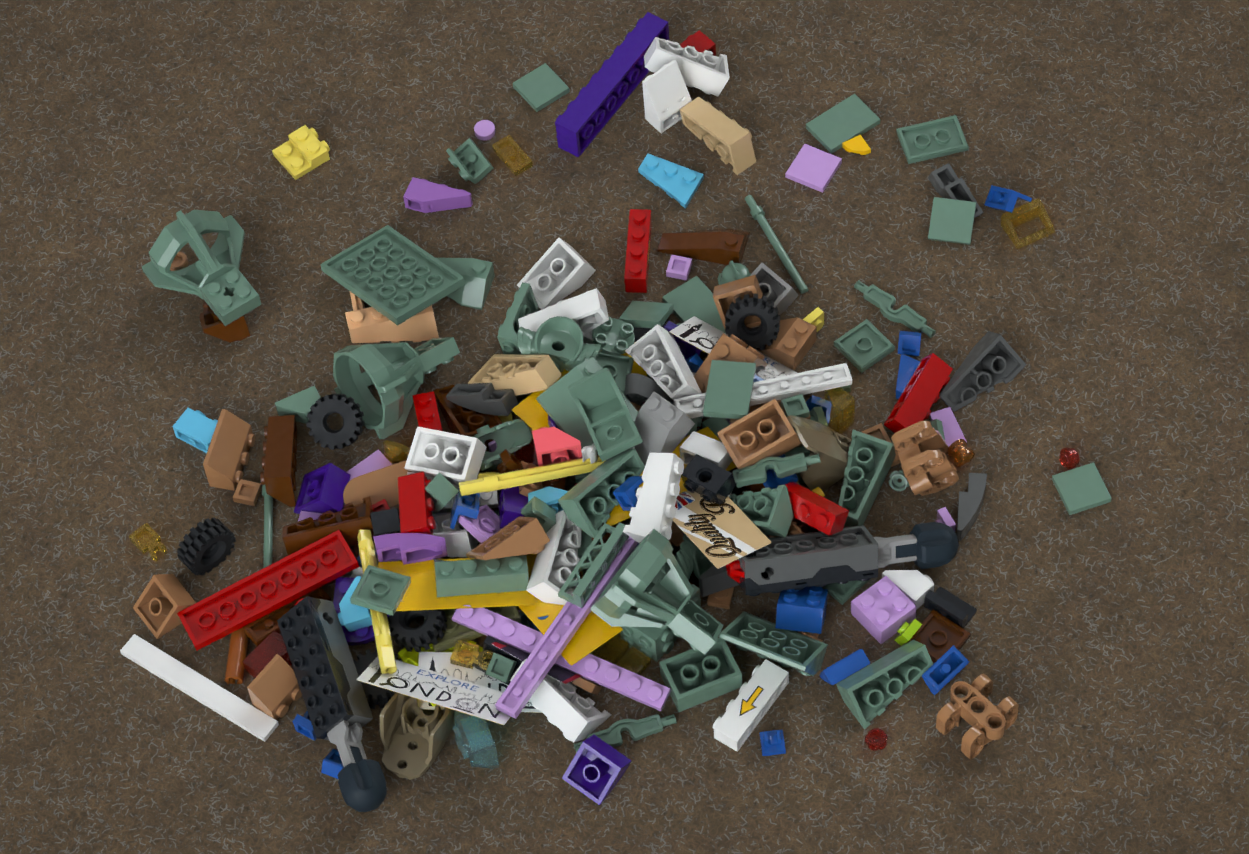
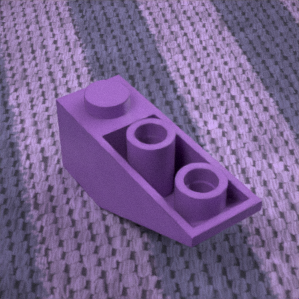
(434, 197)

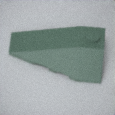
(478, 280)

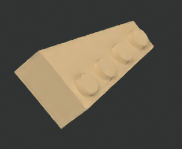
(518, 372)

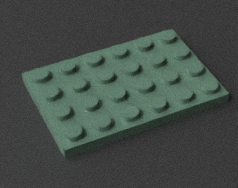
(393, 274)

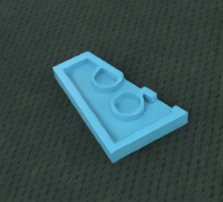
(672, 178)

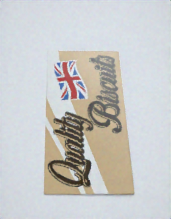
(717, 530)

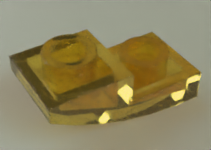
(395, 451)

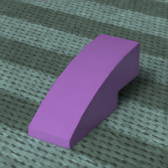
(409, 547)

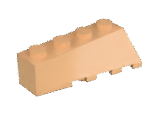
(372, 327)

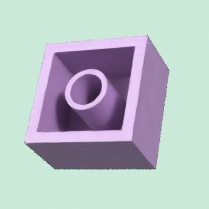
(883, 609)

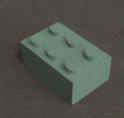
(700, 677)

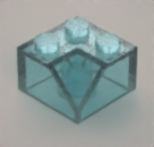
(475, 741)

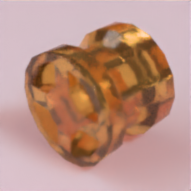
(960, 452)

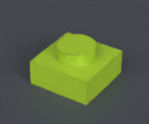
(906, 631)

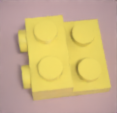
(302, 152)

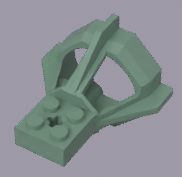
(216, 272)
(395, 372)
(664, 604)

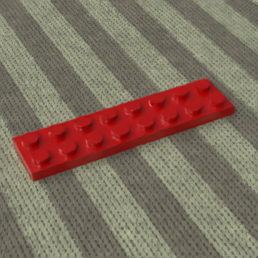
(268, 590)

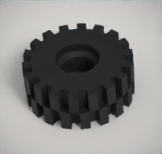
(758, 307)
(351, 421)
(206, 546)
(420, 636)
(374, 694)

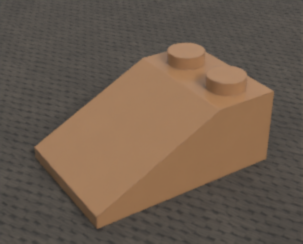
(759, 435)
(517, 538)

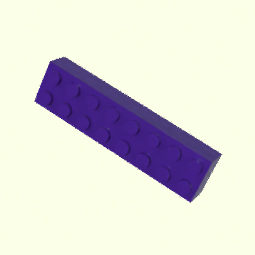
(608, 87)

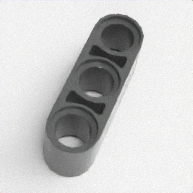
(639, 389)

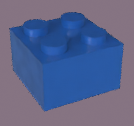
(802, 609)

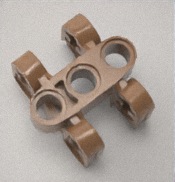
(924, 465)
(975, 698)

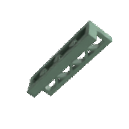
(597, 567)

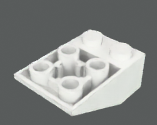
(664, 96)

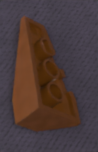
(462, 420)

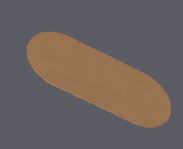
(377, 484)

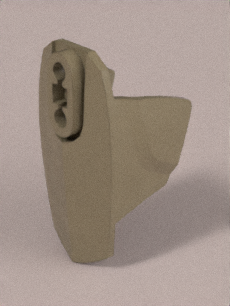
(831, 447)
(408, 726)

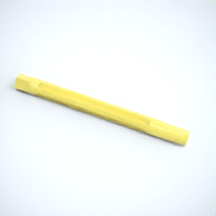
(528, 476)
(379, 619)

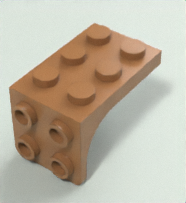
(727, 349)

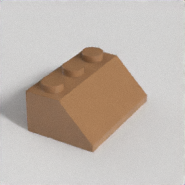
(228, 451)

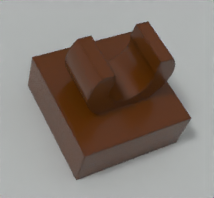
(509, 464)

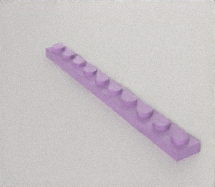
(554, 642)
(589, 667)

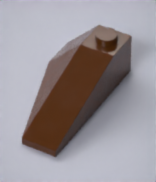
(706, 245)
(213, 326)

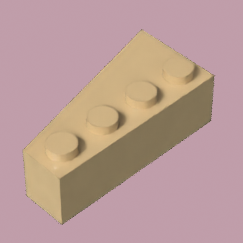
(719, 133)

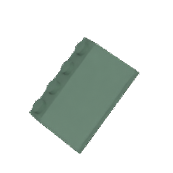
(562, 407)
(779, 645)

